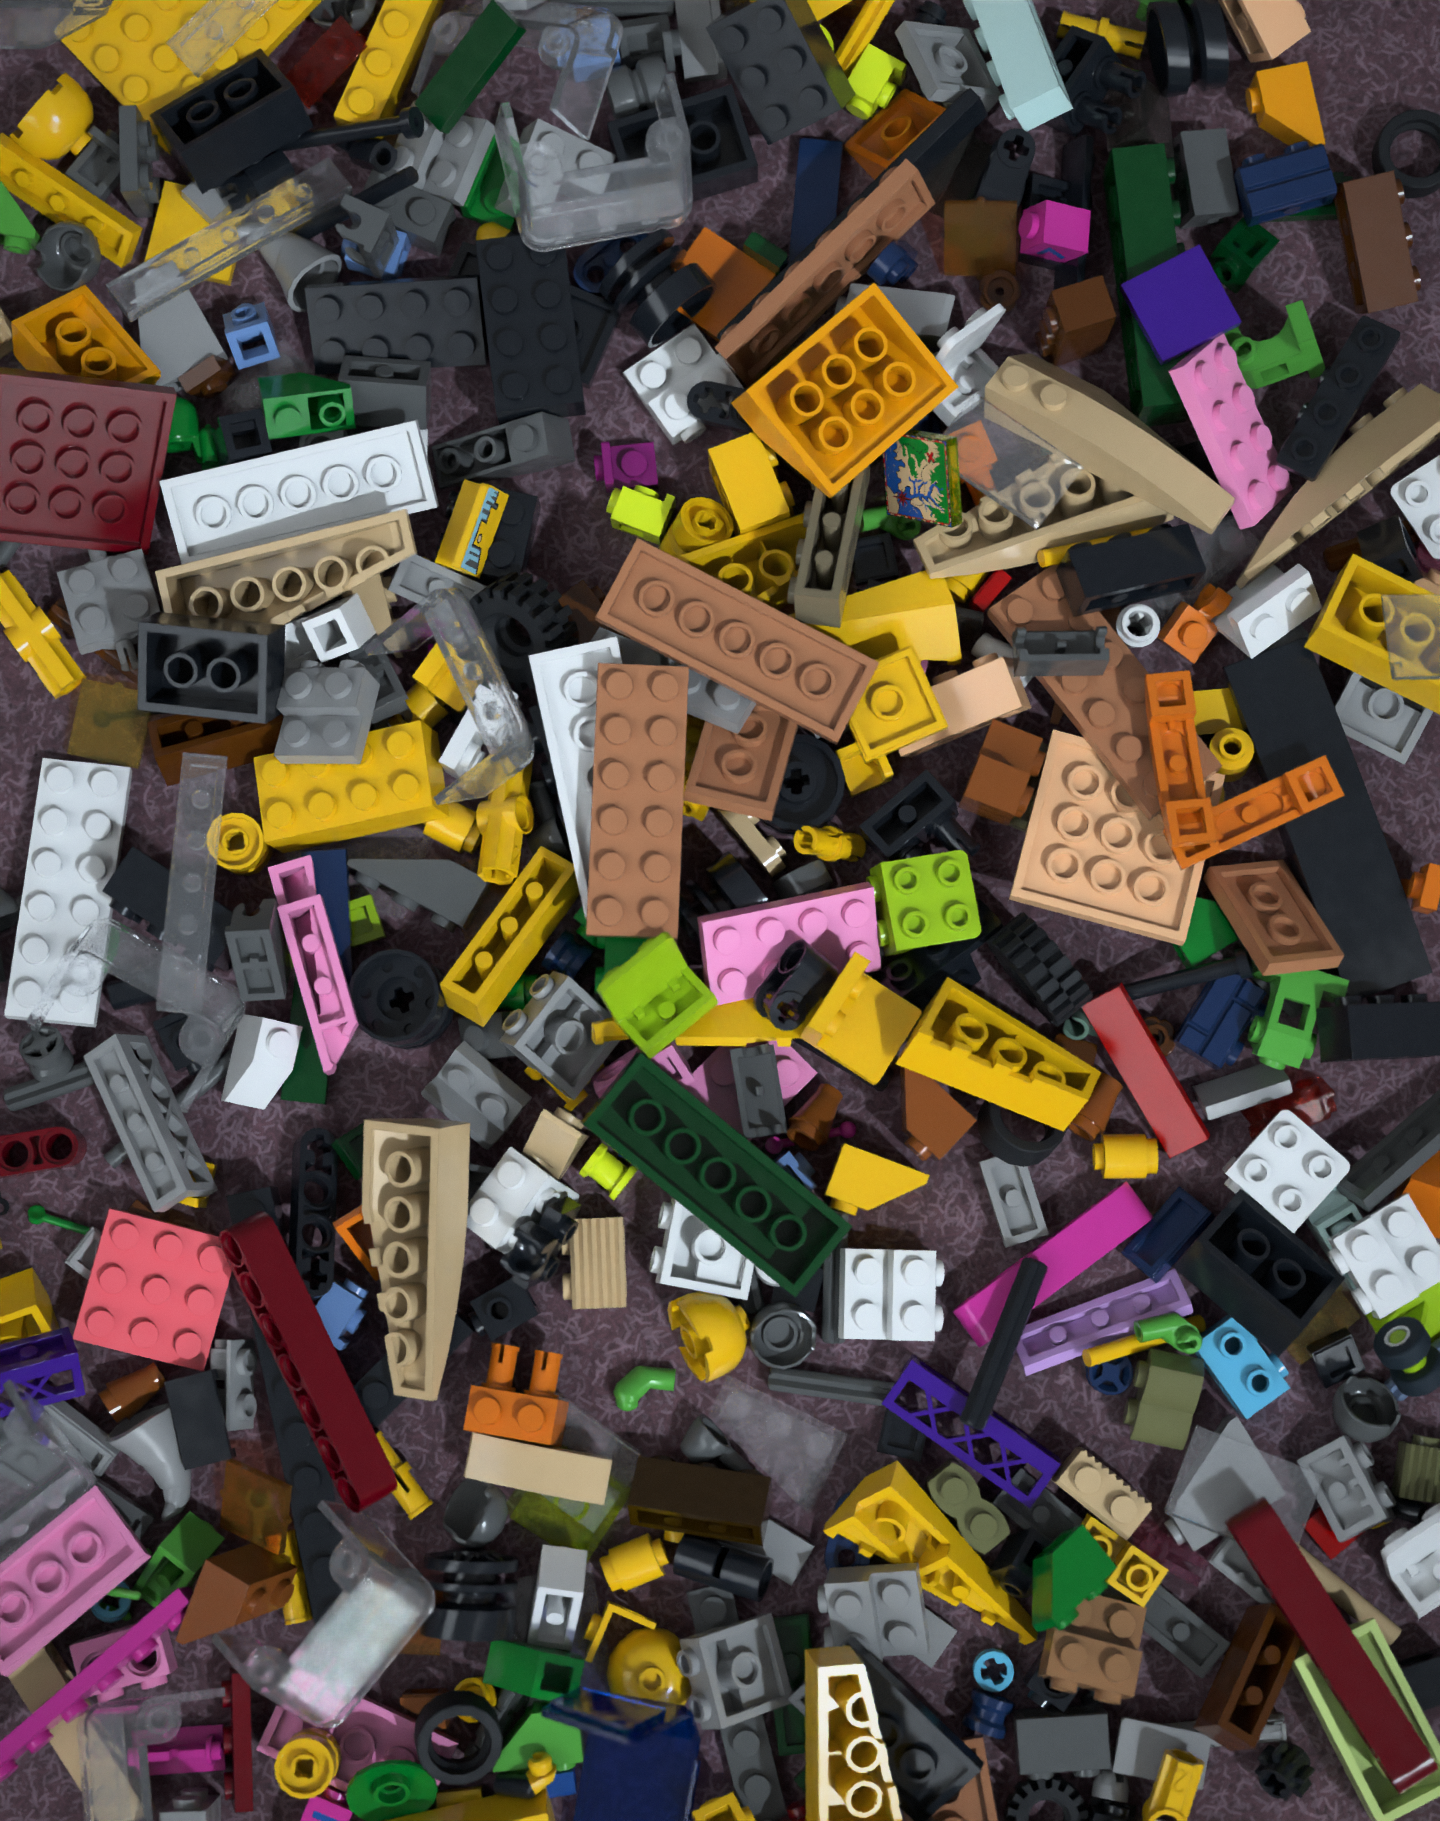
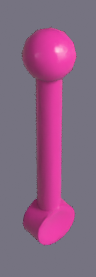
(775, 1144)

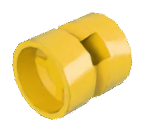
(697, 526)
(242, 845)
(308, 1763)

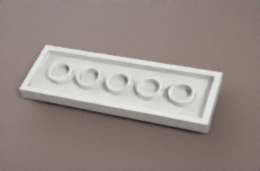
(299, 491)
(567, 702)
(68, 864)

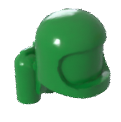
(187, 436)

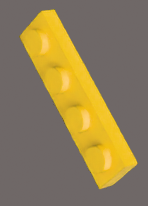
(64, 199)

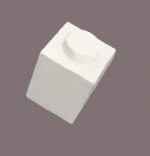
(260, 1060)
(557, 1597)

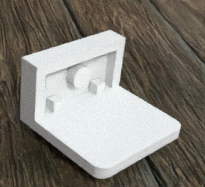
(966, 361)
(1420, 503)
(1268, 608)
(1287, 1169)
(512, 1196)
(1414, 1562)

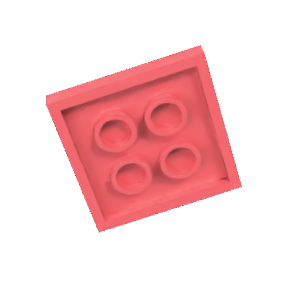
(154, 1290)

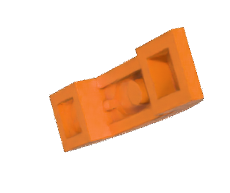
(1176, 759)
(1265, 809)

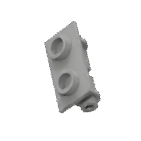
(236, 1365)

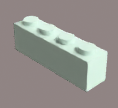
(1020, 60)

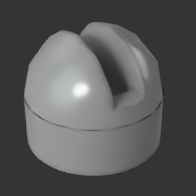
(1111, 1786)

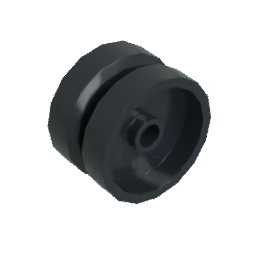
(1187, 45)
(823, 789)

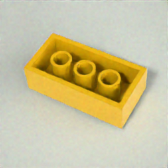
(1353, 628)
(339, 802)

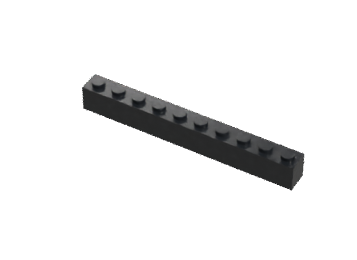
(298, 1453)

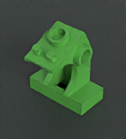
(1281, 356)
(1283, 1044)

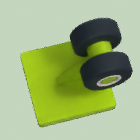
(1405, 1343)

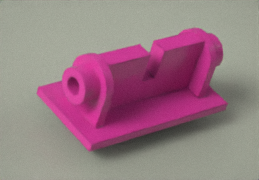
(189, 1751)

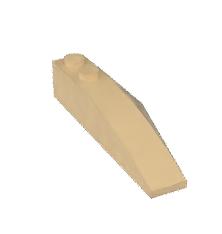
(1105, 439)
(1353, 470)
(999, 540)
(287, 575)
(418, 1226)

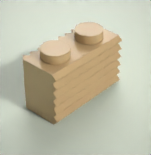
(596, 1264)
(1102, 1492)

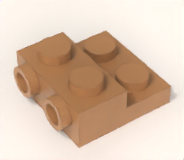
(1096, 1650)

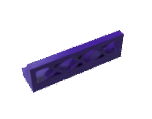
(32, 1363)
(997, 1427)

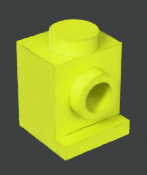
(873, 81)
(641, 512)

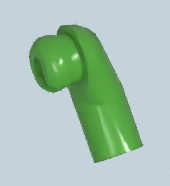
(899, 527)
(1172, 1329)
(639, 1381)

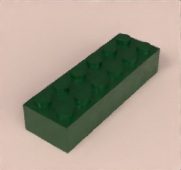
(1141, 238)
(716, 1174)

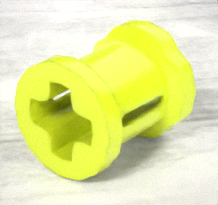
(608, 1171)

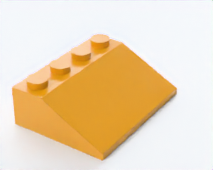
(846, 392)

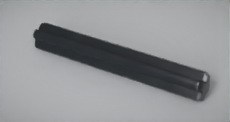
(1003, 1343)

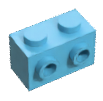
(1241, 1367)

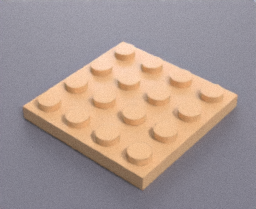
(1098, 853)

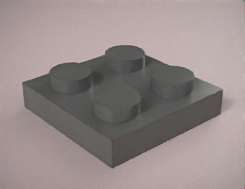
(137, 152)

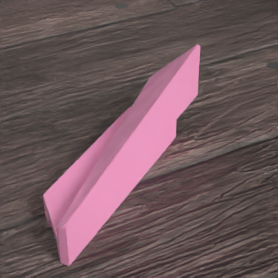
(315, 959)

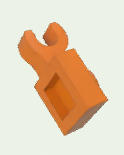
(1190, 627)
(1423, 888)

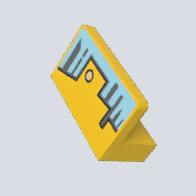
(472, 528)

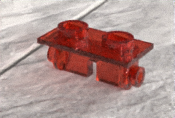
(326, 61)
(1310, 1102)

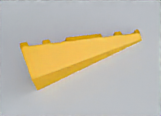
(900, 615)
(721, 1026)
(902, 1525)

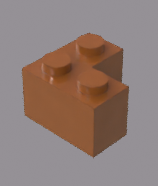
(1001, 774)

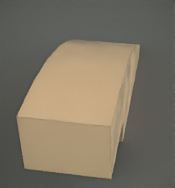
(538, 1468)

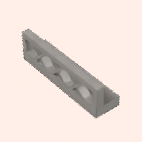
(147, 1121)

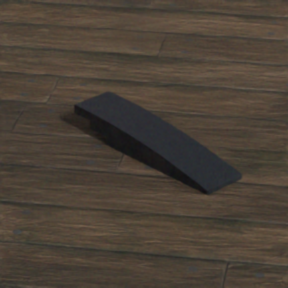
(1339, 847)

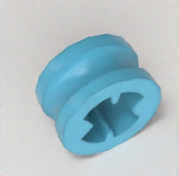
(112, 1616)
(1000, 1658)

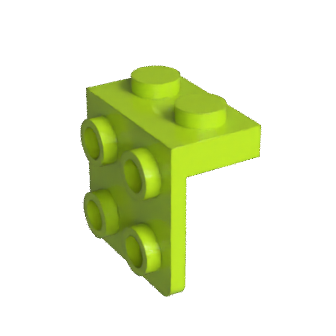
(924, 901)
(655, 995)

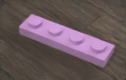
(1099, 1321)

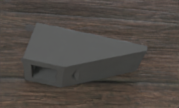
(505, 451)
(433, 884)

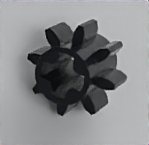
(1284, 1771)

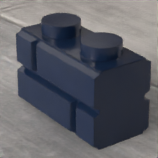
(1284, 183)
(1219, 1019)

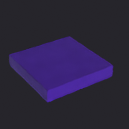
(1180, 305)

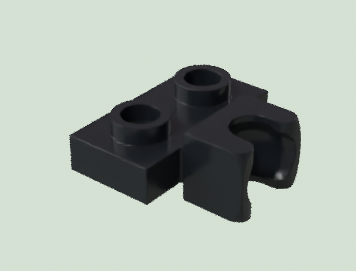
(538, 1245)

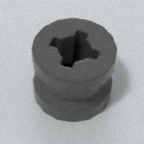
(46, 1054)

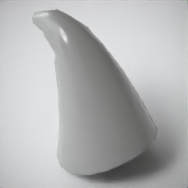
(299, 264)
(153, 1444)

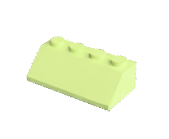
(1366, 1776)

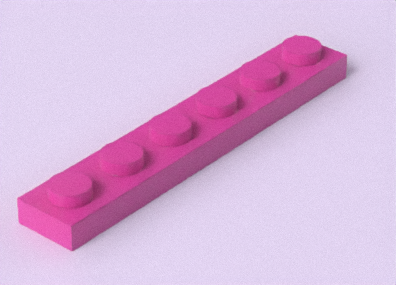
(100, 1674)

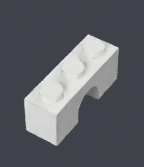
(327, 632)

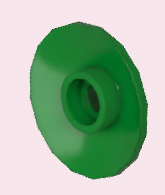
(390, 1790)

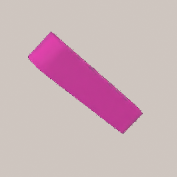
(1064, 1253)

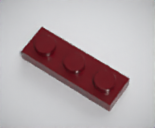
(238, 1742)

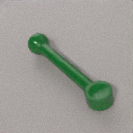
(38, 1215)

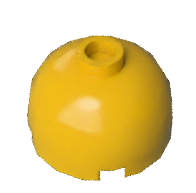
(57, 122)
(711, 1333)
(647, 1667)

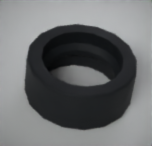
(1419, 120)
(1008, 1146)
(468, 1768)

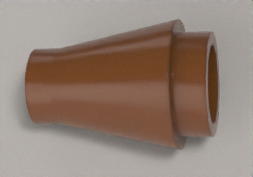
(1098, 1109)
(814, 1119)
(131, 1392)

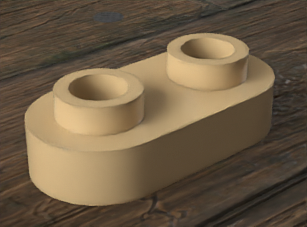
(765, 851)

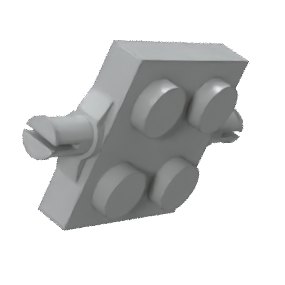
(108, 601)

